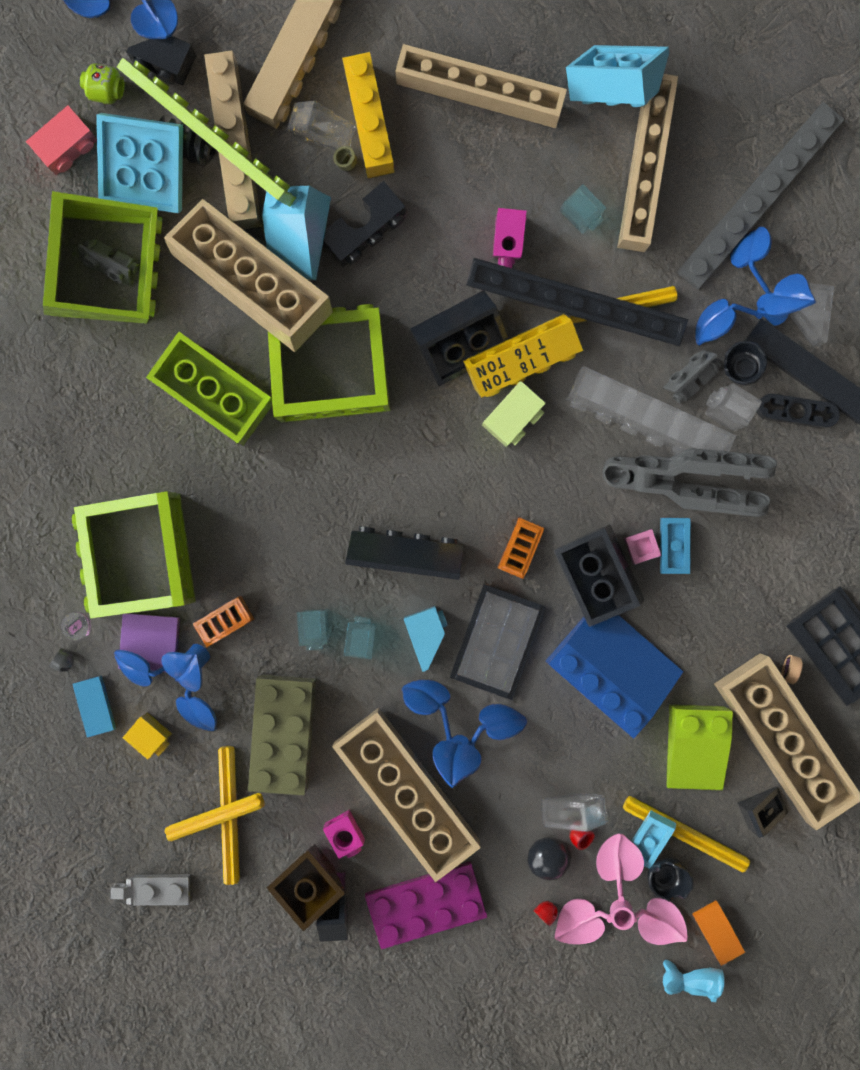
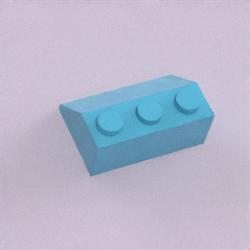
(617, 74)

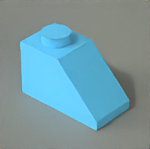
(426, 633)

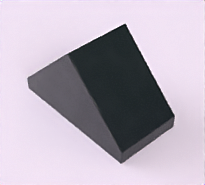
(763, 811)

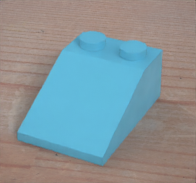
(298, 230)

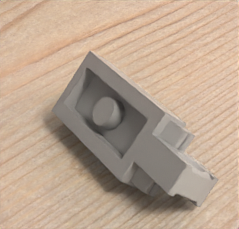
(154, 890)

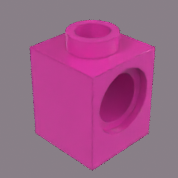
(340, 823)

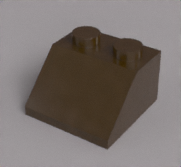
(307, 887)

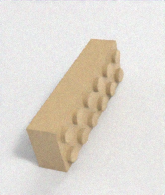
(249, 275)
(788, 741)
(407, 794)

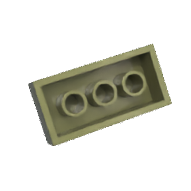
(281, 734)

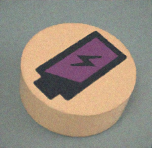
(792, 669)

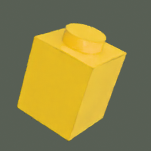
(148, 736)

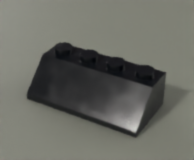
(405, 554)

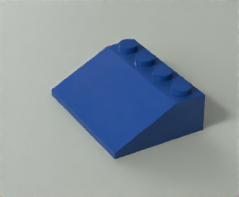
(616, 671)

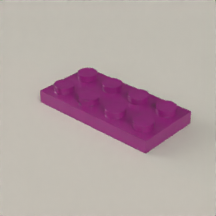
(425, 906)

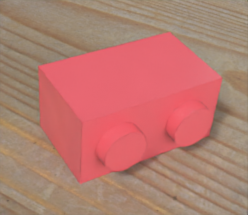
(62, 141)

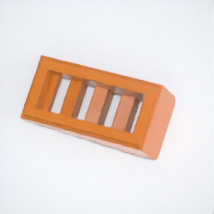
(503, 565)
(242, 610)

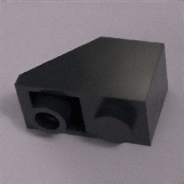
(166, 57)

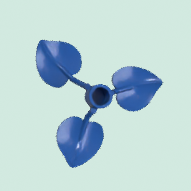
(150, 20)
(788, 297)
(185, 669)
(457, 755)

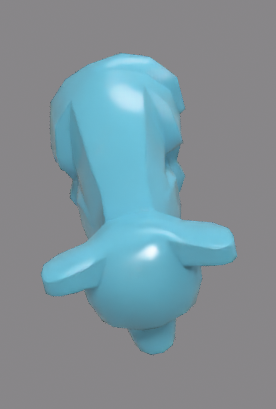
(699, 982)

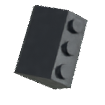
(458, 335)
(599, 575)

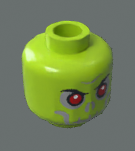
(102, 84)

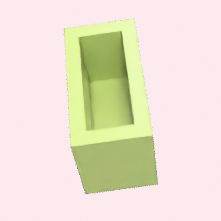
(514, 414)

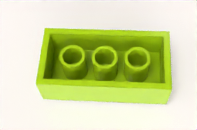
(210, 389)

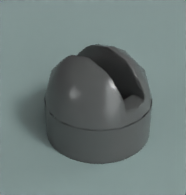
(62, 661)

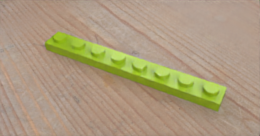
(215, 137)

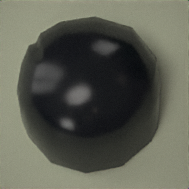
(745, 363)
(549, 858)
(670, 879)

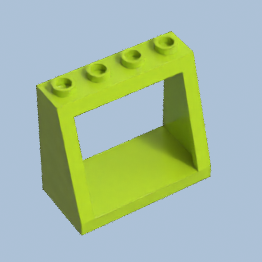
(89, 208)
(341, 406)
(174, 545)

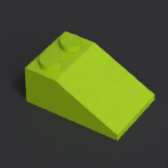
(698, 746)

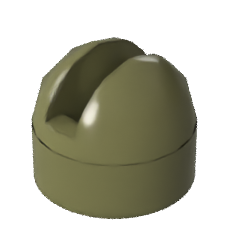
(342, 156)

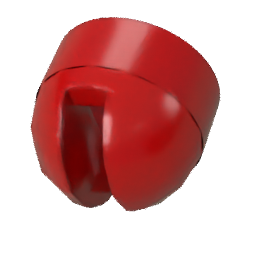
(581, 839)
(547, 912)

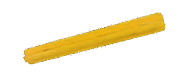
(229, 828)
(692, 836)

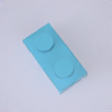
(653, 836)

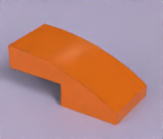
(718, 933)

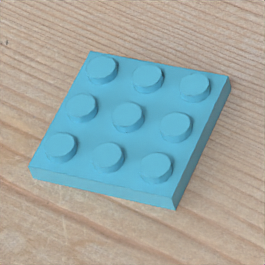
(140, 161)

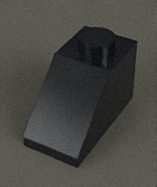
(334, 922)

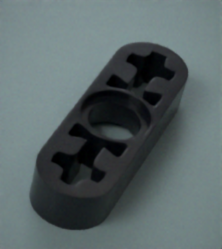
(818, 406)

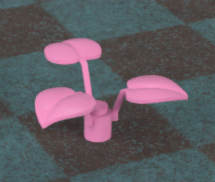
(620, 860)

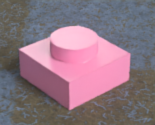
(642, 546)

